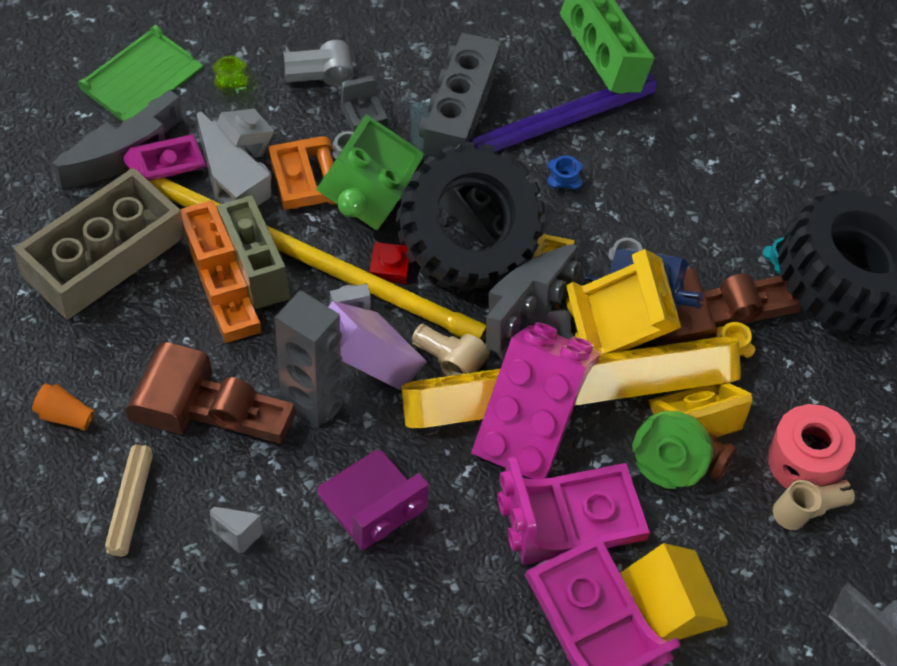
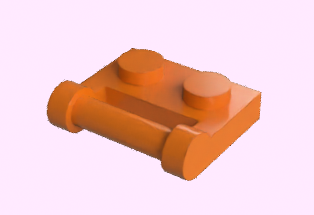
(294, 171)

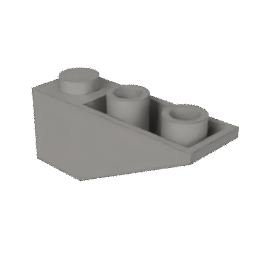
(230, 167)

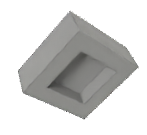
(352, 295)

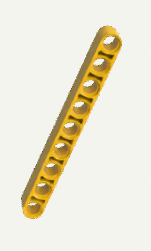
(611, 378)

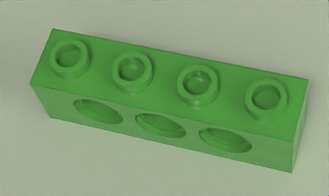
(609, 43)

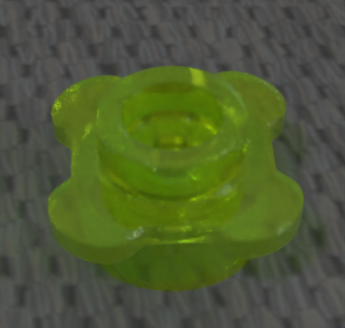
(230, 72)

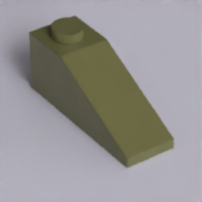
(255, 252)

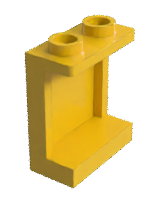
(625, 306)

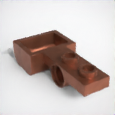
(735, 301)
(180, 390)

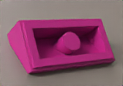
(166, 158)

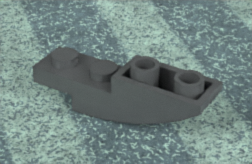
(103, 149)
(529, 289)

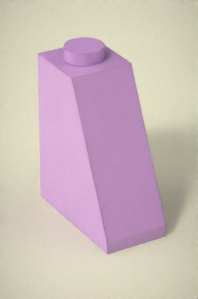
(376, 346)

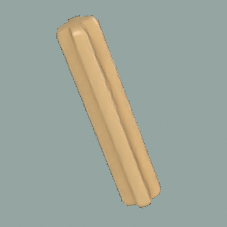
(128, 501)

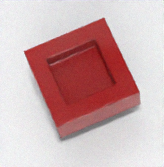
(390, 262)

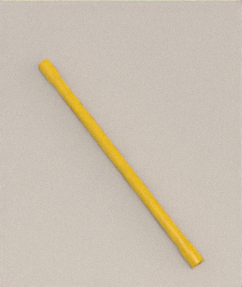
(454, 322)

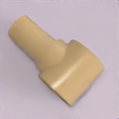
(453, 354)
(806, 501)

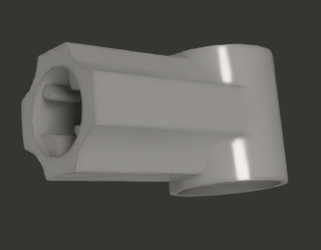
(329, 63)

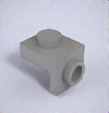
(246, 129)

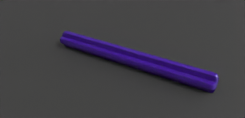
(559, 116)

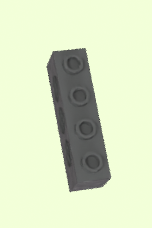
(461, 93)
(309, 358)

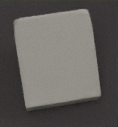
(236, 527)

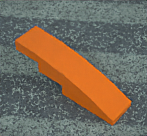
(219, 272)

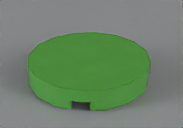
(673, 449)

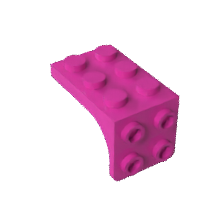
(534, 399)
(569, 510)
(595, 610)

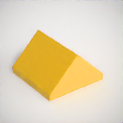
(717, 407)
(674, 593)

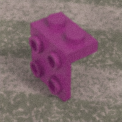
(373, 498)

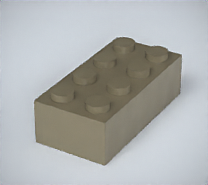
(99, 243)

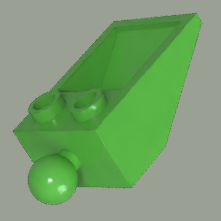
(370, 173)

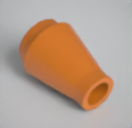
(61, 407)

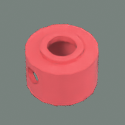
(813, 465)

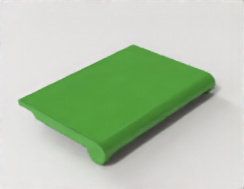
(140, 74)

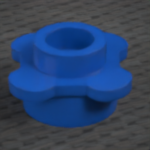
(565, 165)

